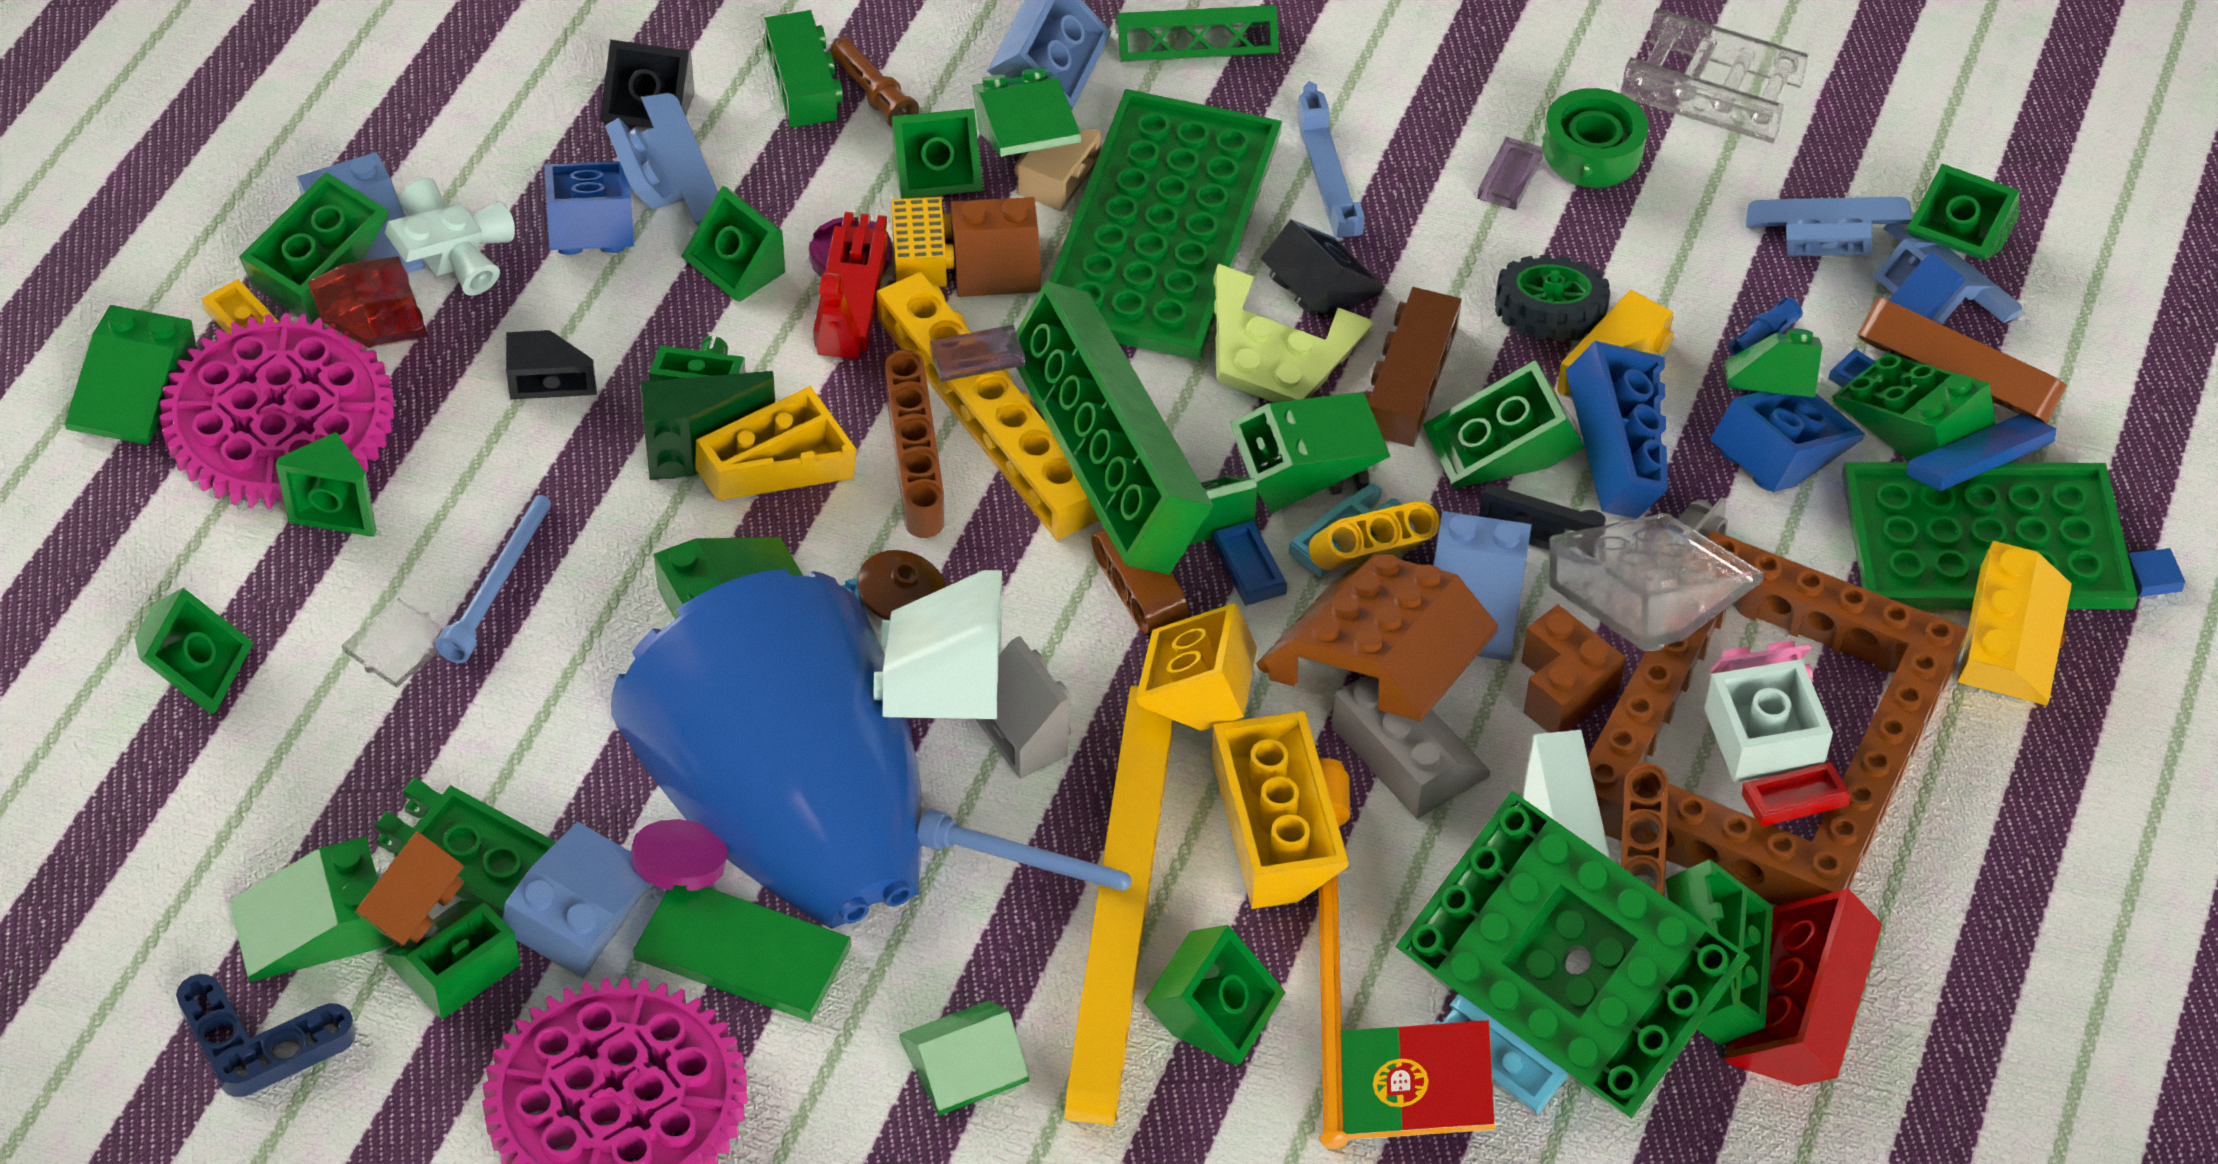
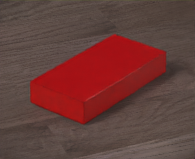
(1796, 794)

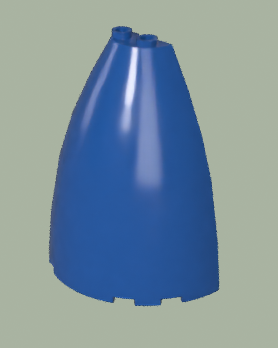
(773, 741)

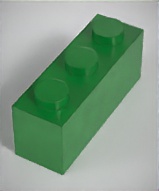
(802, 68)

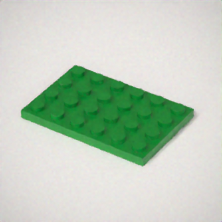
(1931, 543)

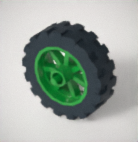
(1551, 297)

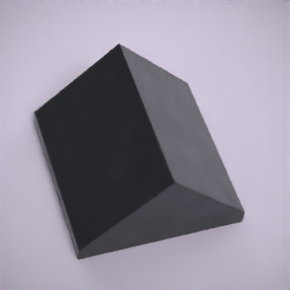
(644, 71)

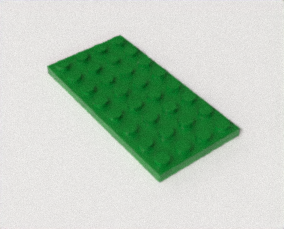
(1163, 214)

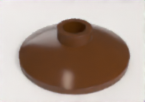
(895, 580)

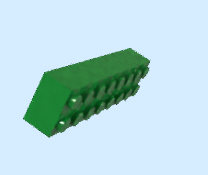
(1110, 430)

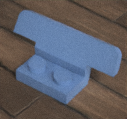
(665, 160)
(1829, 224)
(1976, 286)

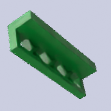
(1197, 19)

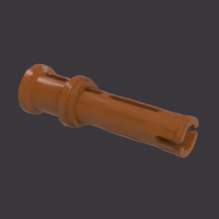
(882, 91)

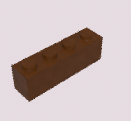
(1412, 363)

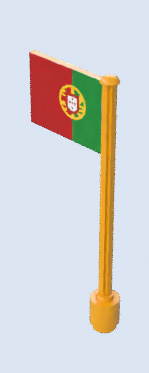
(1392, 1076)

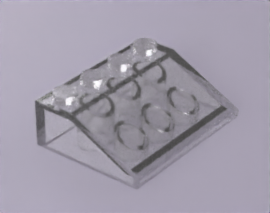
(1648, 577)

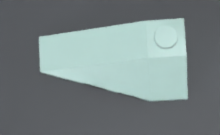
(1562, 785)

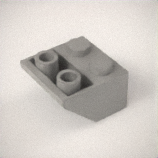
(1030, 711)

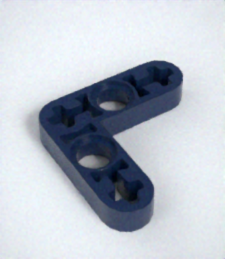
(243, 1051)

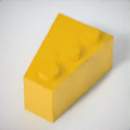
(776, 450)

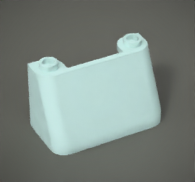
(944, 652)

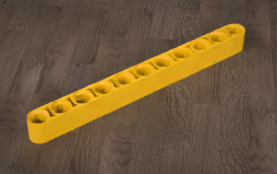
(1119, 919)

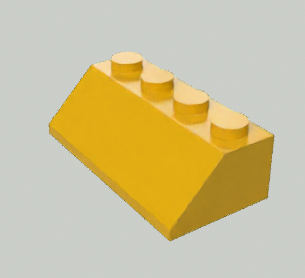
(1277, 807)

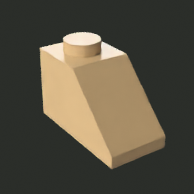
(1059, 171)

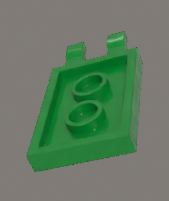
(484, 840)

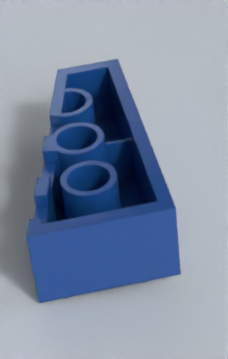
(1621, 425)

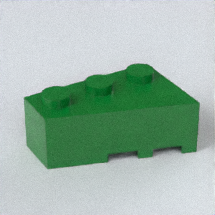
(1746, 922)

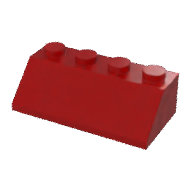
(1814, 989)

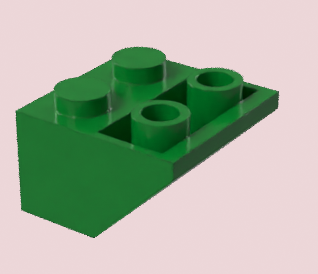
(456, 957)

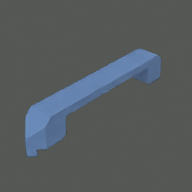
(1313, 120)

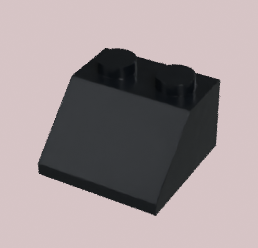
(1319, 270)

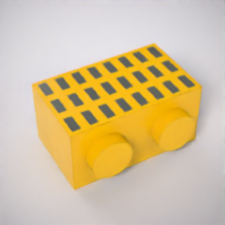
(920, 239)

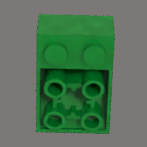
(1917, 404)
(1307, 445)

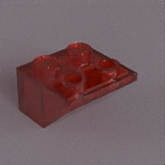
(369, 302)

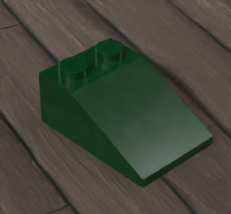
(689, 408)

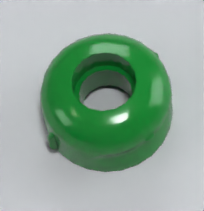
(1594, 137)

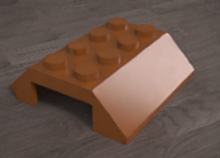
(1391, 623)

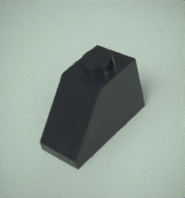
(546, 366)

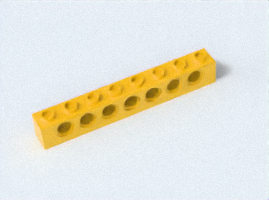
(989, 409)

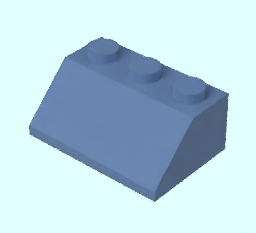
(1055, 36)

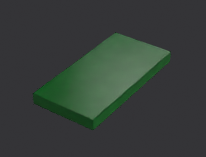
(743, 949)

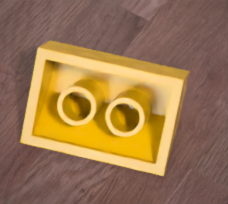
(2015, 624)
(1199, 669)

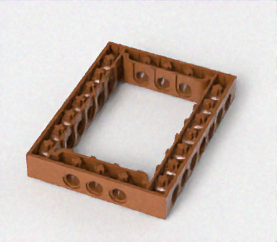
(1832, 612)

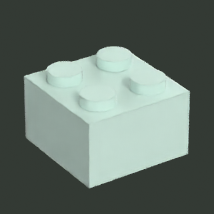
(1767, 720)

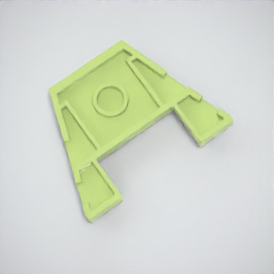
(1270, 356)

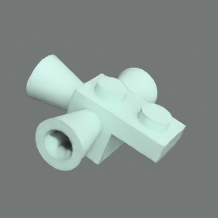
(449, 235)

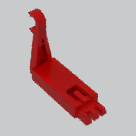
(850, 287)

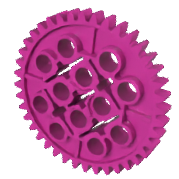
(260, 408)
(634, 1023)

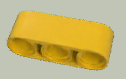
(1388, 524)

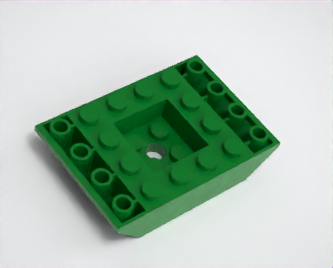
(1530, 900)

